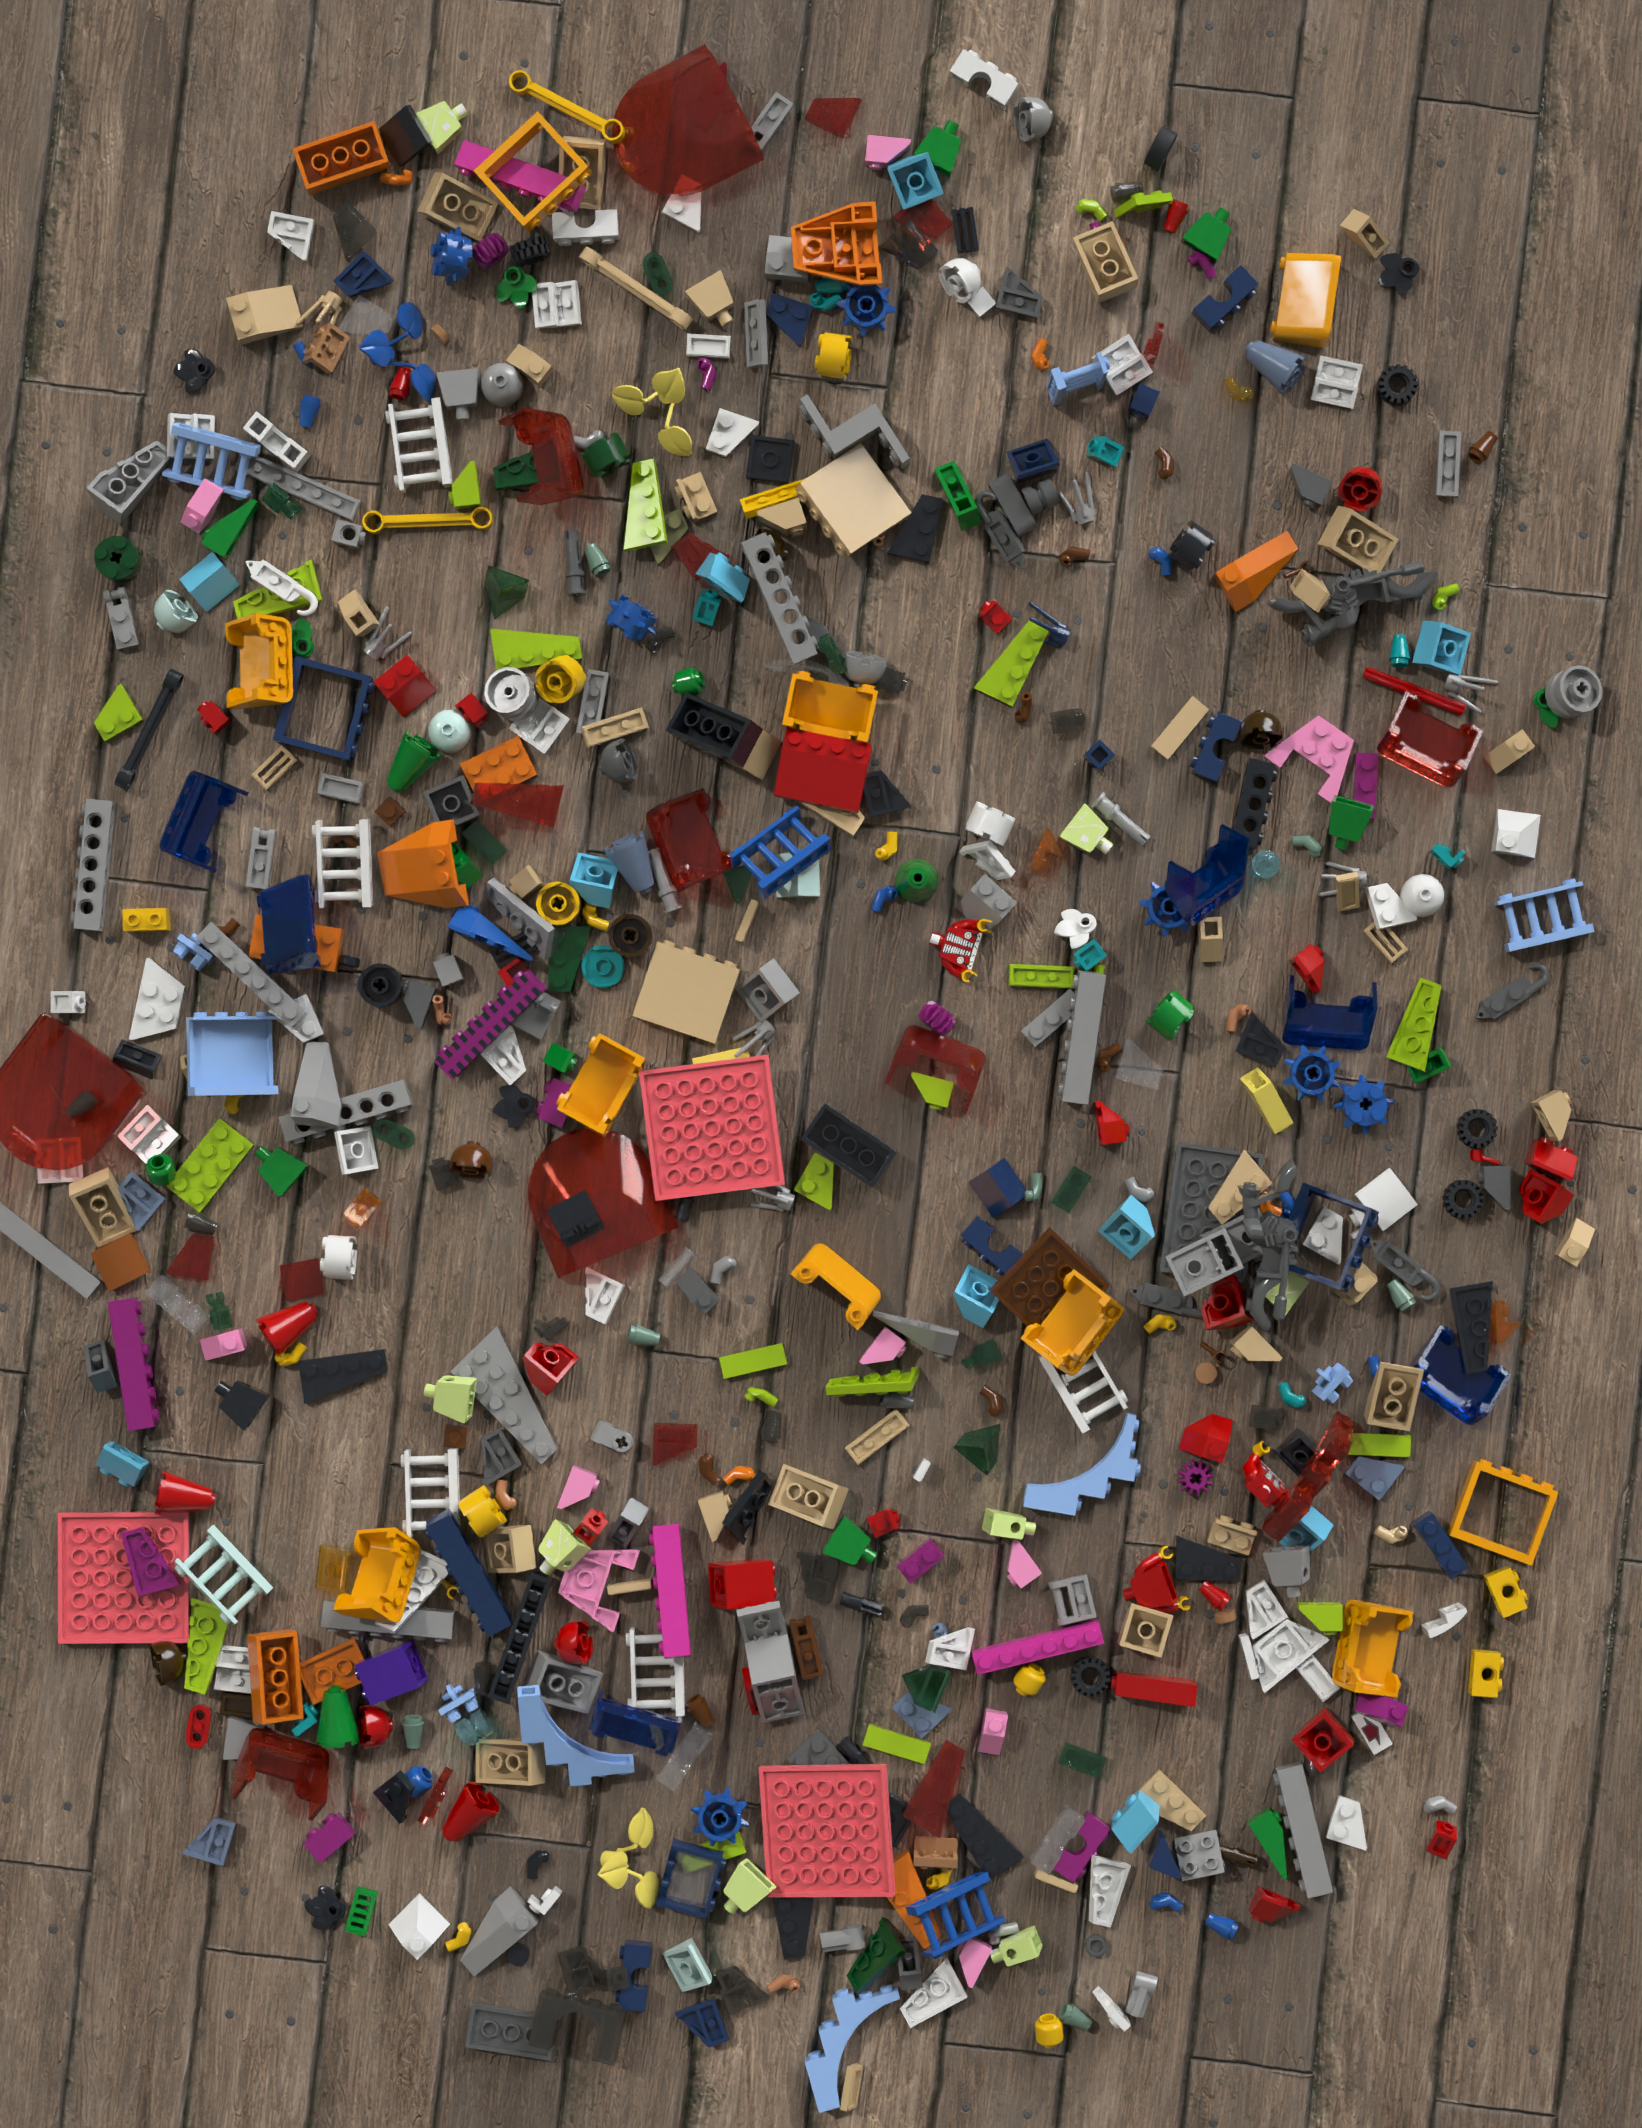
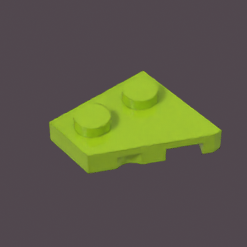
(1142, 202)

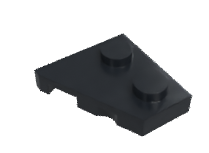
(1259, 1042)
(396, 1795)

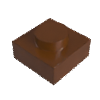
(389, 811)
(455, 1436)

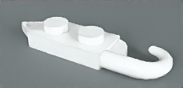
(281, 584)

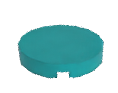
(602, 966)

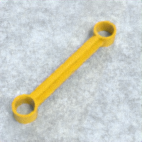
(566, 106)
(427, 520)

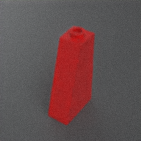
(1155, 1688)

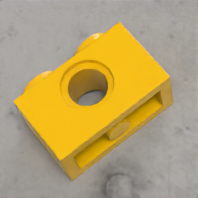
(146, 920)
(1496, 1582)
(1479, 1661)

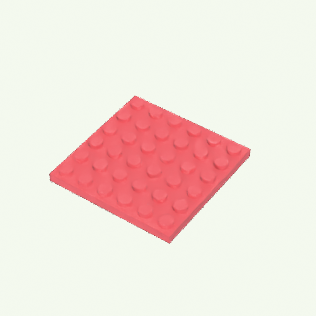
(712, 1127)
(98, 1588)
(827, 1830)

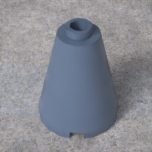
(1276, 364)
(632, 861)

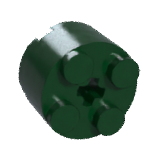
(606, 455)
(106, 554)

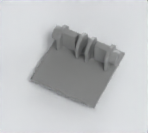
(538, 1015)
(1199, 1855)

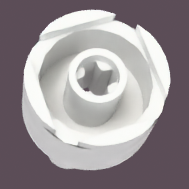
(989, 823)
(339, 1257)

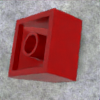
(405, 686)
(1552, 1160)
(1323, 1739)

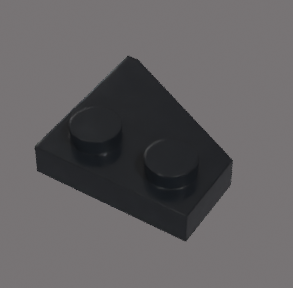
(882, 795)

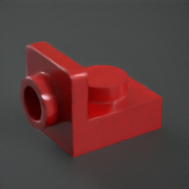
(994, 616)
(883, 1522)
(1442, 1839)

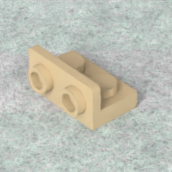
(696, 496)
(1232, 1535)

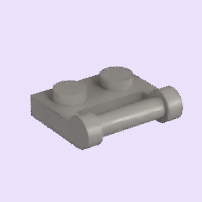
(1079, 1596)

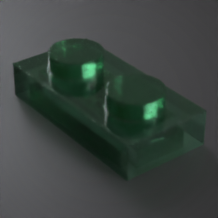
(484, 842)
(1071, 1189)
(1082, 1760)

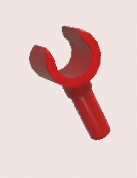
(1477, 1155)

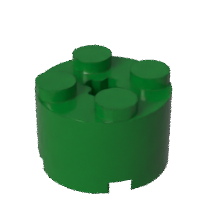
(1170, 1014)

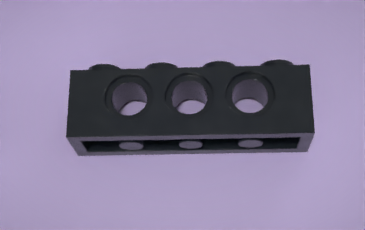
(1265, 771)

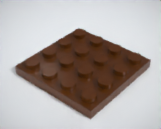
(1036, 1279)

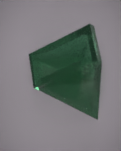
(504, 590)
(738, 881)
(980, 1447)
(927, 1685)

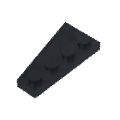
(1472, 1320)
(337, 1372)
(983, 1840)

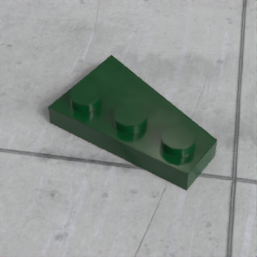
(516, 473)
(566, 956)
(877, 1958)

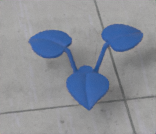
(381, 353)

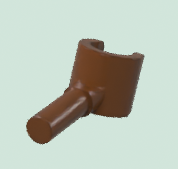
(1296, 571)
(1217, 1354)

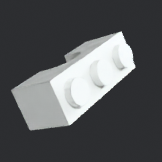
(969, 67)
(604, 228)
(276, 442)

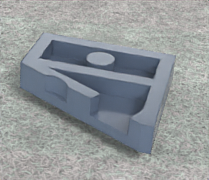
(140, 1199)
(1373, 1474)
(918, 1718)
(212, 1842)

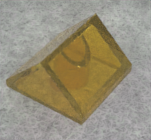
(334, 1569)

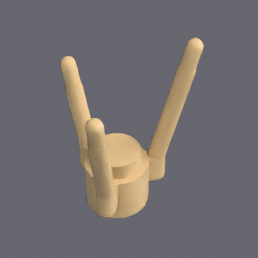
(330, 303)

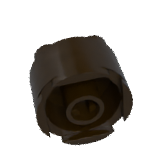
(630, 923)

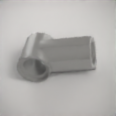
(847, 1938)
(1142, 1988)

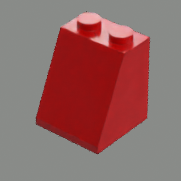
(741, 1583)

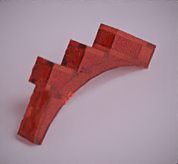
(1313, 1478)

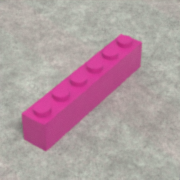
(517, 175)
(671, 1591)
(1037, 1646)

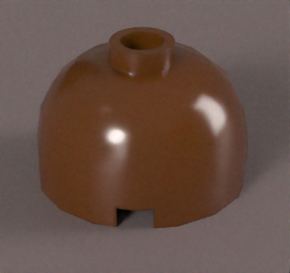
(471, 1161)

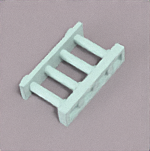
(229, 1554)

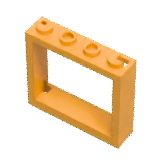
(514, 145)
(1505, 1473)

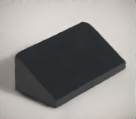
(137, 1059)

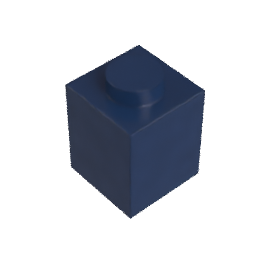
(1143, 402)
(1098, 755)

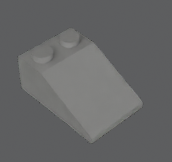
(563, 1683)

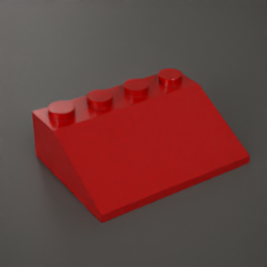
(822, 770)

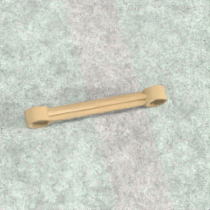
(673, 313)

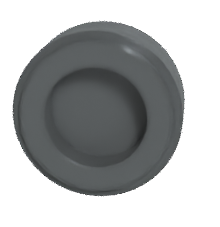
(1096, 1945)

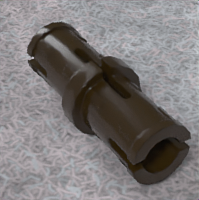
(1238, 1856)

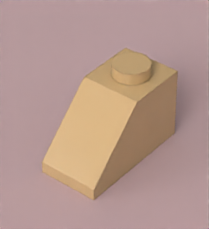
(1364, 233)
(530, 365)
(1509, 751)
(525, 882)
(1575, 1243)
(714, 1509)

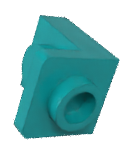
(1104, 450)
(707, 607)
(1443, 855)
(1089, 955)
(304, 1724)

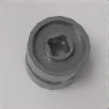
(1040, 496)

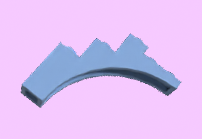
(1116, 1464)
(559, 1748)
(851, 2012)

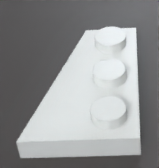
(1106, 1887)
(938, 1993)

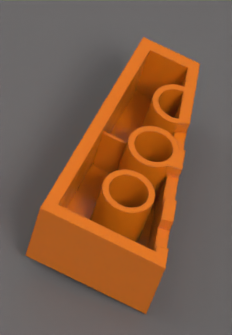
(909, 1890)

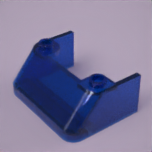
(195, 817)
(1214, 883)
(1328, 1024)
(634, 1725)

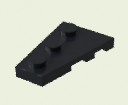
(919, 531)
(743, 1512)
(1201, 1562)
(793, 1924)

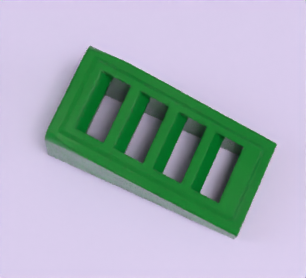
(362, 1931)

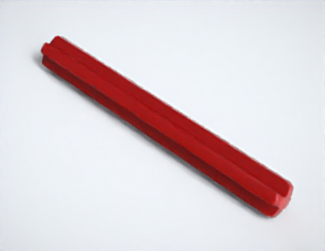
(1423, 694)

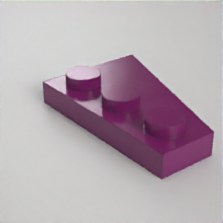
(146, 1563)

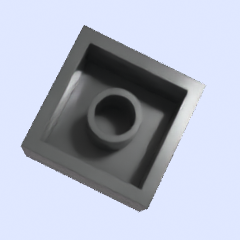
(452, 801)

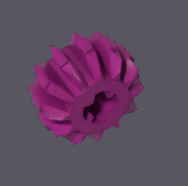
(490, 250)
(937, 1018)
(1196, 1470)

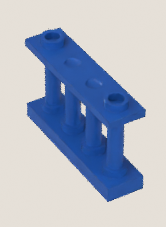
(784, 870)
(939, 1900)

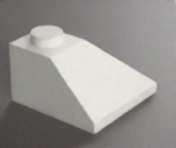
(1515, 833)
(418, 1926)

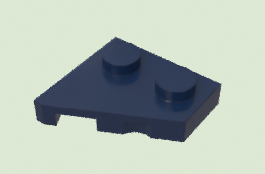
(362, 276)

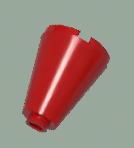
(287, 1325)
(181, 1496)
(469, 1812)

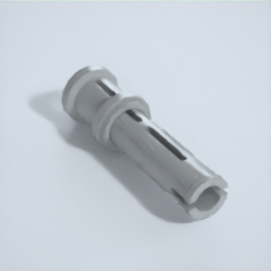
(1112, 812)
(667, 891)

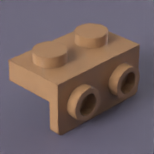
(935, 1852)

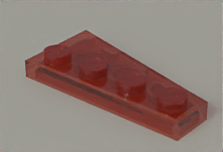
(525, 801)
(932, 1798)

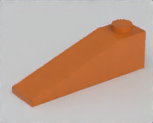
(1250, 574)

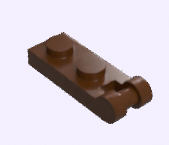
(806, 1648)

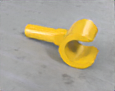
(448, 1587)

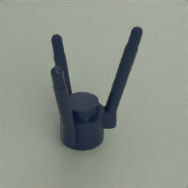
(1058, 633)

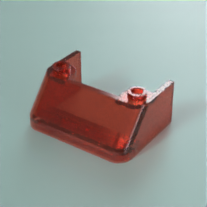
(552, 452)
(921, 1041)
(285, 1759)

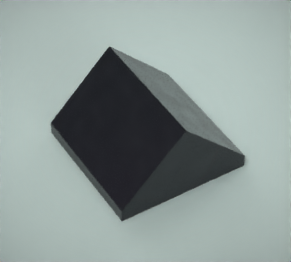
(1296, 1451)

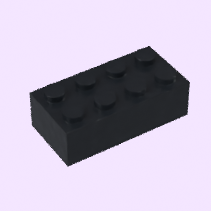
(714, 729)
(848, 1145)

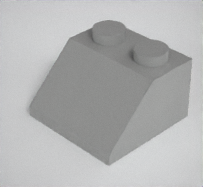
(780, 261)
(986, 901)
(767, 990)

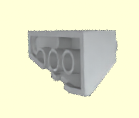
(124, 485)
(316, 1091)
(931, 1336)
(500, 1929)

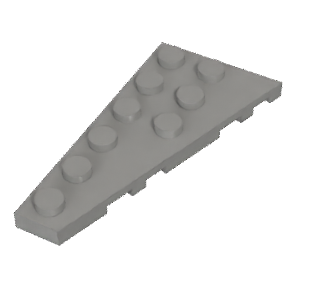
(506, 1394)

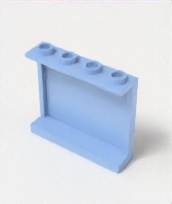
(230, 1054)

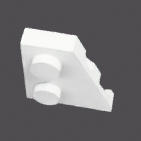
(685, 210)
(292, 232)
(1387, 907)
(309, 1026)
(506, 1056)
(1326, 1235)
(1263, 1609)
(1347, 1823)

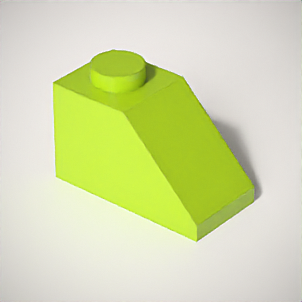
(466, 489)
(933, 1090)
(1324, 1615)

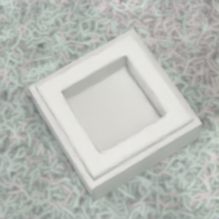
(981, 302)
(922, 1469)

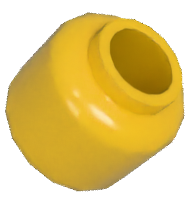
(1029, 1679)
(1049, 2030)

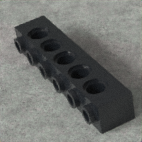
(520, 1637)

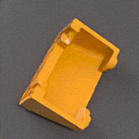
(1306, 299)
(264, 661)
(829, 708)
(601, 1085)
(843, 1277)
(1074, 1325)
(383, 1575)
(1368, 1648)

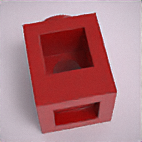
(473, 710)
(213, 716)
(594, 1522)

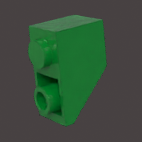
(466, 871)
(560, 1058)

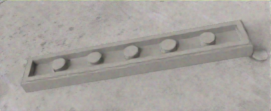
(302, 487)
(47, 1252)

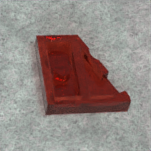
(926, 217)
(1152, 345)
(693, 553)
(194, 1258)
(672, 1439)
(437, 1795)

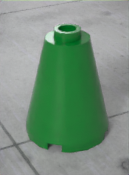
(411, 761)
(913, 890)
(336, 1720)

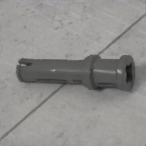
(574, 573)

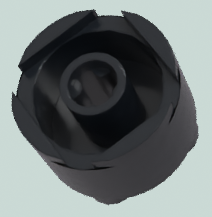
(1190, 546)
(374, 975)

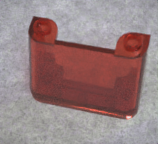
(1428, 743)
(687, 840)

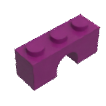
(1072, 1863)

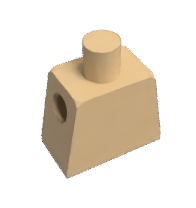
(712, 298)
(1363, 1282)

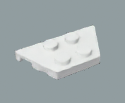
(157, 1002)
(1284, 1650)

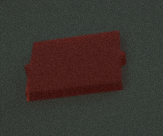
(301, 1279)

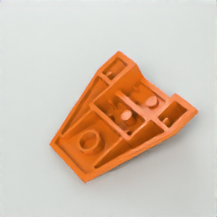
(840, 245)
(423, 867)

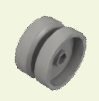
(1573, 692)
(511, 694)

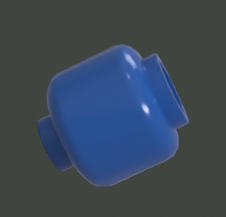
(421, 1779)

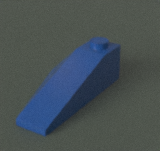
(477, 927)

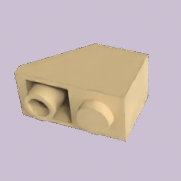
(1310, 590)
(357, 614)
(1210, 939)

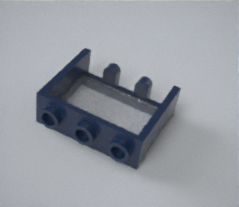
(691, 1878)

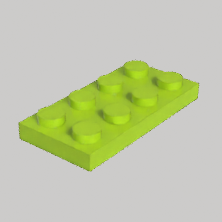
(210, 1165)

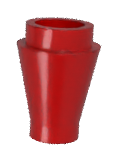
(1175, 215)
(401, 384)
(1215, 1596)

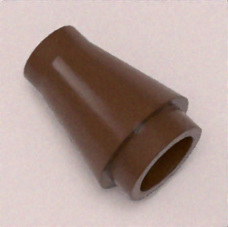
(1481, 449)
(699, 1710)

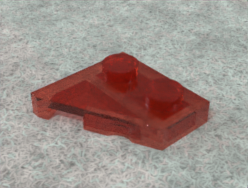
(833, 114)

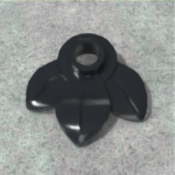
(1394, 272)
(191, 370)
(511, 1107)
(322, 1908)

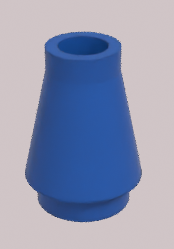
(308, 410)
(1223, 1926)

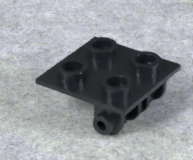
(575, 1219)

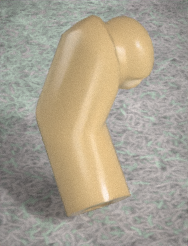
(1391, 1536)

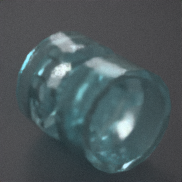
(1264, 865)
(475, 1727)

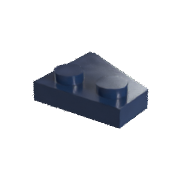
(789, 316)
(705, 2022)

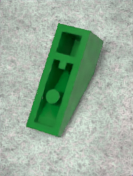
(958, 495)
(226, 532)
(1270, 1834)

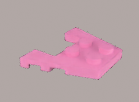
(1323, 747)
(587, 1579)

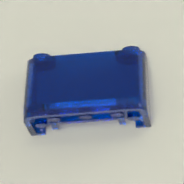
(289, 925)
(1444, 1381)

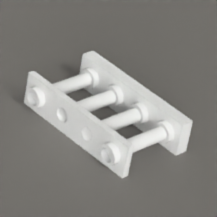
(436, 432)
(362, 852)
(1072, 1400)
(450, 1481)
(676, 1681)

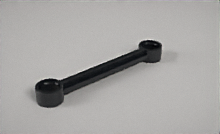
(169, 687)

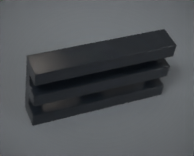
(962, 212)
(496, 957)

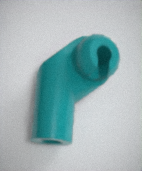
(822, 303)
(1289, 1398)

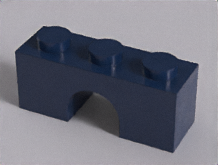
(1212, 313)
(1206, 763)
(977, 1235)
(1439, 1544)
(634, 1955)

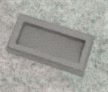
(340, 788)

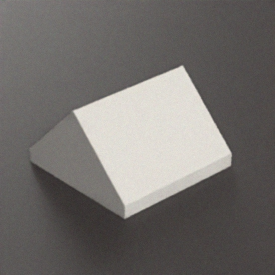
(356, 1150)

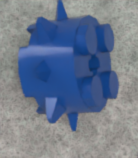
(451, 256)
(864, 319)
(631, 618)
(1157, 914)
(1322, 1067)
(1354, 1095)
(708, 1822)

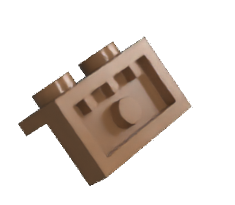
(326, 347)

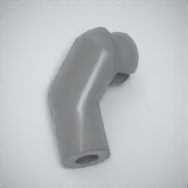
(721, 1266)
(1004, 1929)

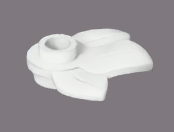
(1073, 927)

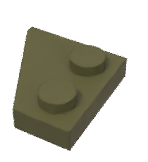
(675, 529)

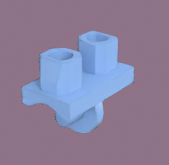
(185, 945)
(1330, 1380)
(467, 1698)

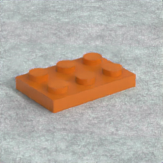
(502, 764)
(331, 1668)

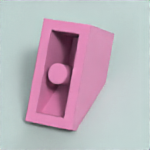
(884, 150)
(202, 506)
(223, 1344)
(884, 1347)
(578, 1486)
(1021, 1565)
(993, 1731)
(973, 1956)

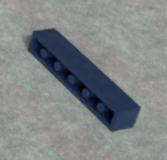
(468, 1572)

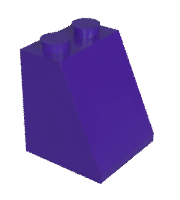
(391, 1672)

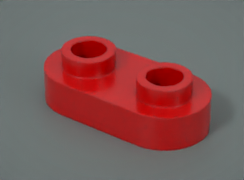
(198, 1725)

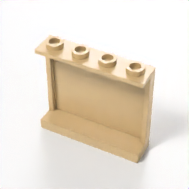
(852, 501)
(686, 991)

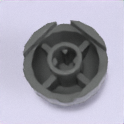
(618, 762)

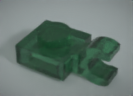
(278, 501)
(220, 1314)
(985, 1354)

